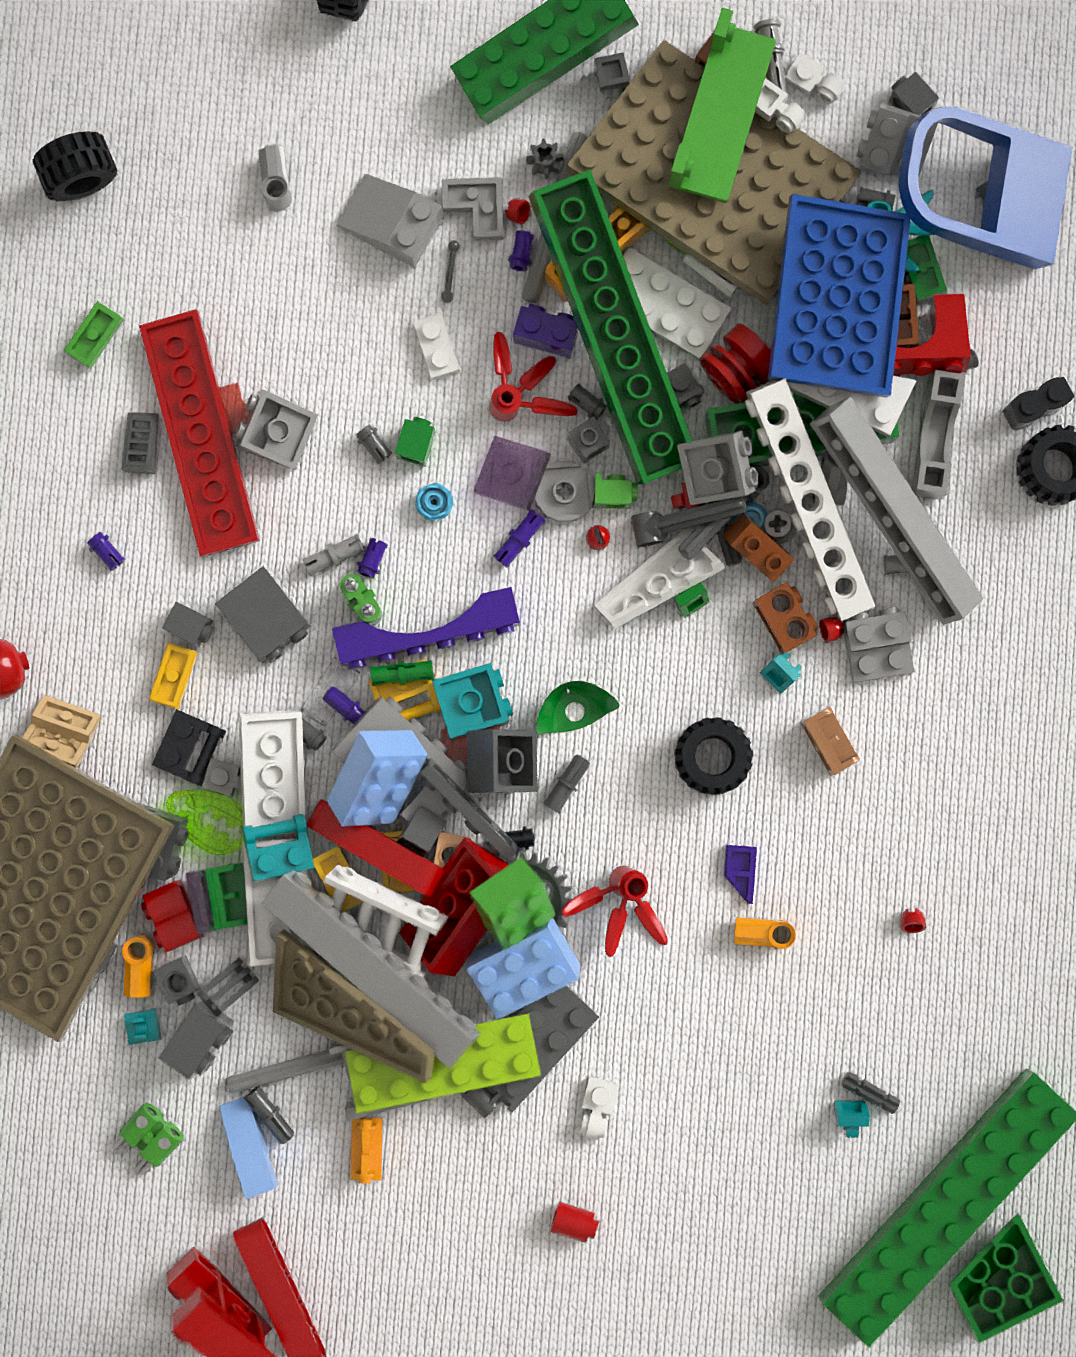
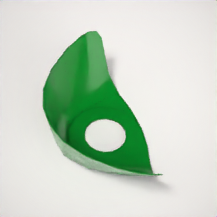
(594, 699)

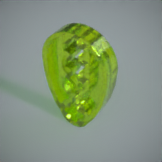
(222, 807)

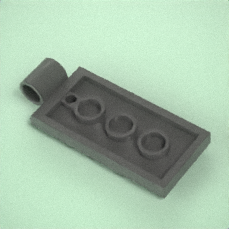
(556, 1026)

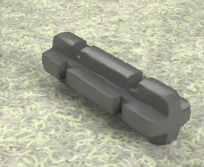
(870, 1092)

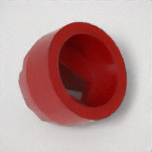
(518, 211)
(591, 538)
(831, 629)
(912, 921)

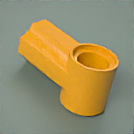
(760, 932)
(138, 969)

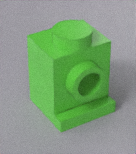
(614, 492)

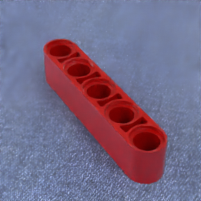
(377, 850)
(278, 1290)

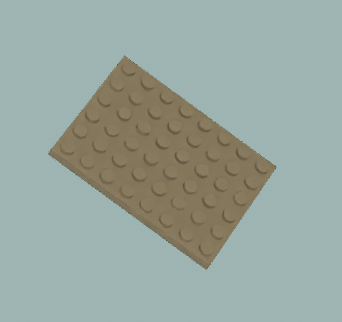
(738, 239)
(67, 881)

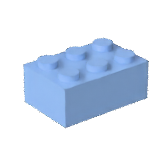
(376, 777)
(525, 970)

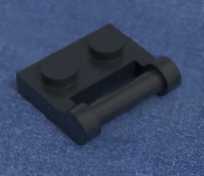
(179, 744)

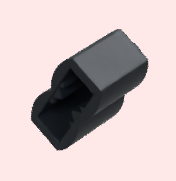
(1038, 403)

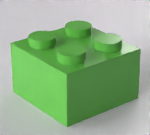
(513, 903)

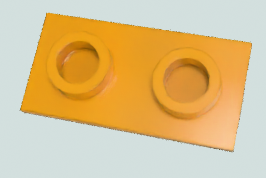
(366, 1149)

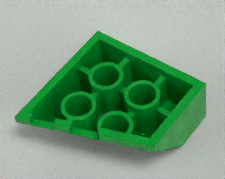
(1004, 1283)

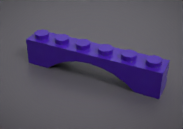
(363, 642)

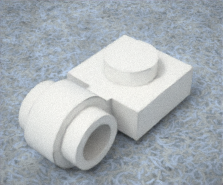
(806, 75)
(772, 102)
(599, 1098)

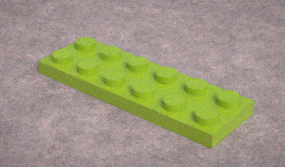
(498, 1056)

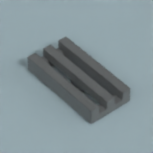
(243, 974)

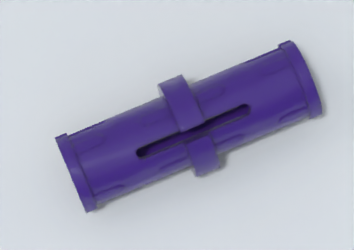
(519, 538)

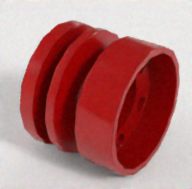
(733, 369)

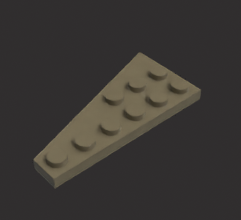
(330, 1005)

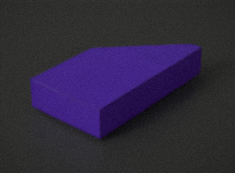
(740, 869)

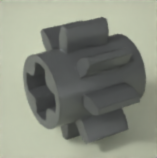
(544, 150)

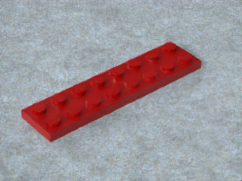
(199, 433)

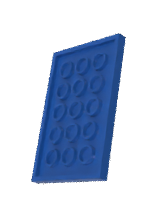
(839, 296)

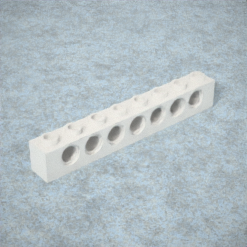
(857, 595)

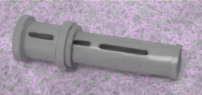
(775, 70)

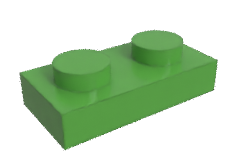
(93, 335)

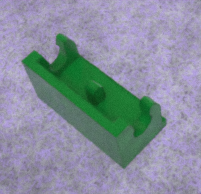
(928, 278)
(227, 895)

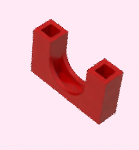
(947, 347)

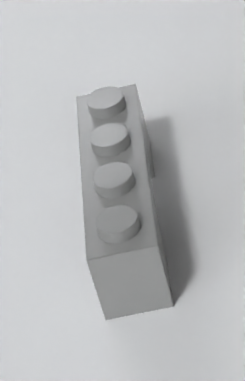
(938, 420)

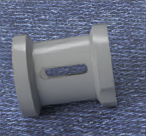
(772, 520)

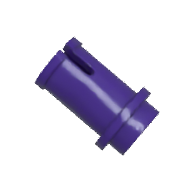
(521, 251)
(105, 550)
(372, 557)

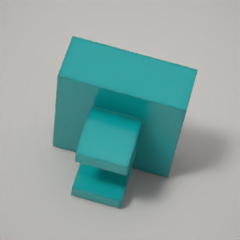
(781, 672)
(142, 1026)
(851, 1116)

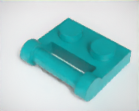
(278, 858)

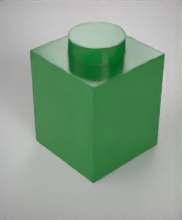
(415, 441)

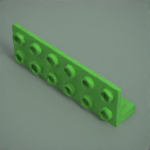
(722, 111)

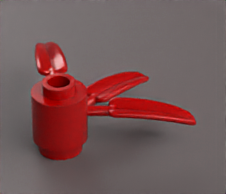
(508, 411)
(630, 886)

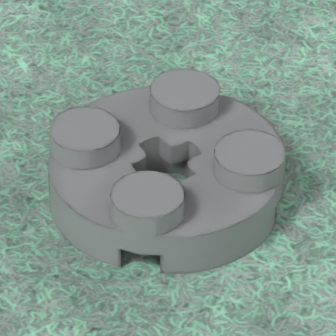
(577, 504)

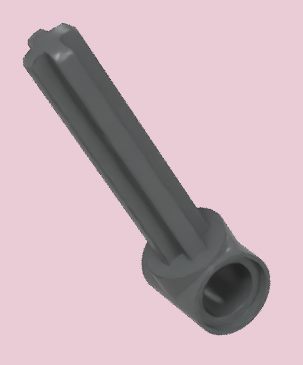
(652, 527)
(707, 531)

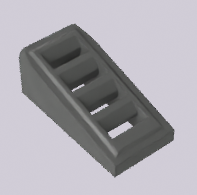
(128, 452)

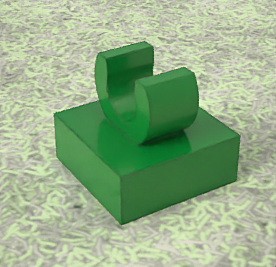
(692, 599)

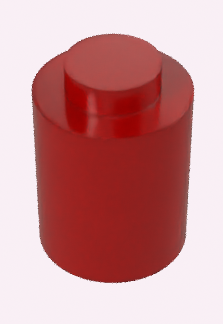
(574, 1222)

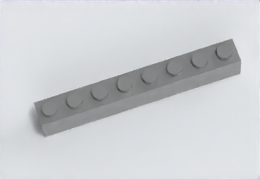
(896, 511)
(371, 967)

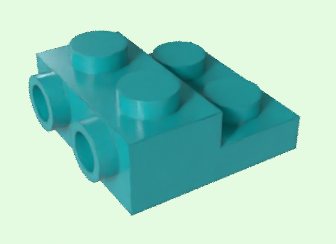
(472, 700)

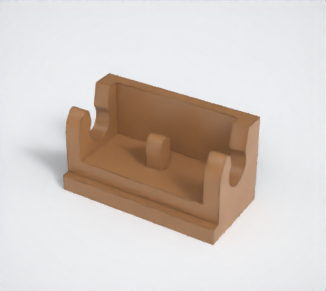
(830, 741)

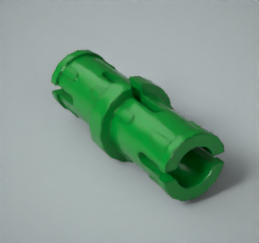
(402, 673)

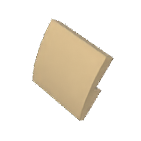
(62, 729)

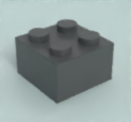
(502, 761)
(196, 1040)

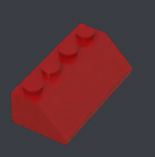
(455, 941)

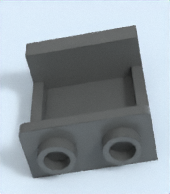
(263, 616)

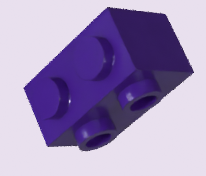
(546, 331)

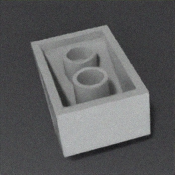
(391, 218)

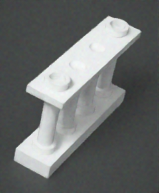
(400, 908)

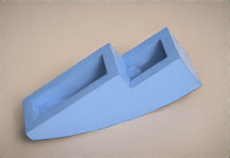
(248, 1148)

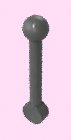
(447, 295)

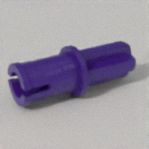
(343, 705)

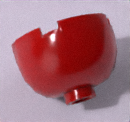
(11, 669)

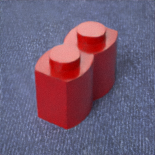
(171, 915)

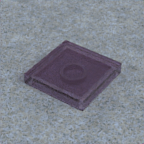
(512, 473)
(200, 901)

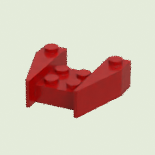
(214, 1313)

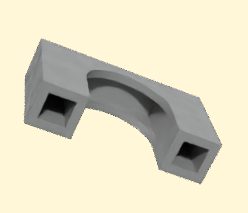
(386, 716)

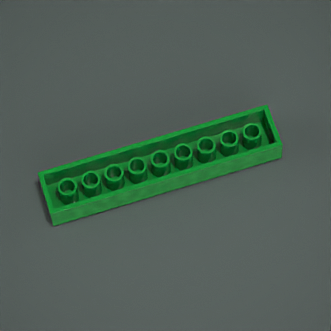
(612, 324)
(948, 1207)

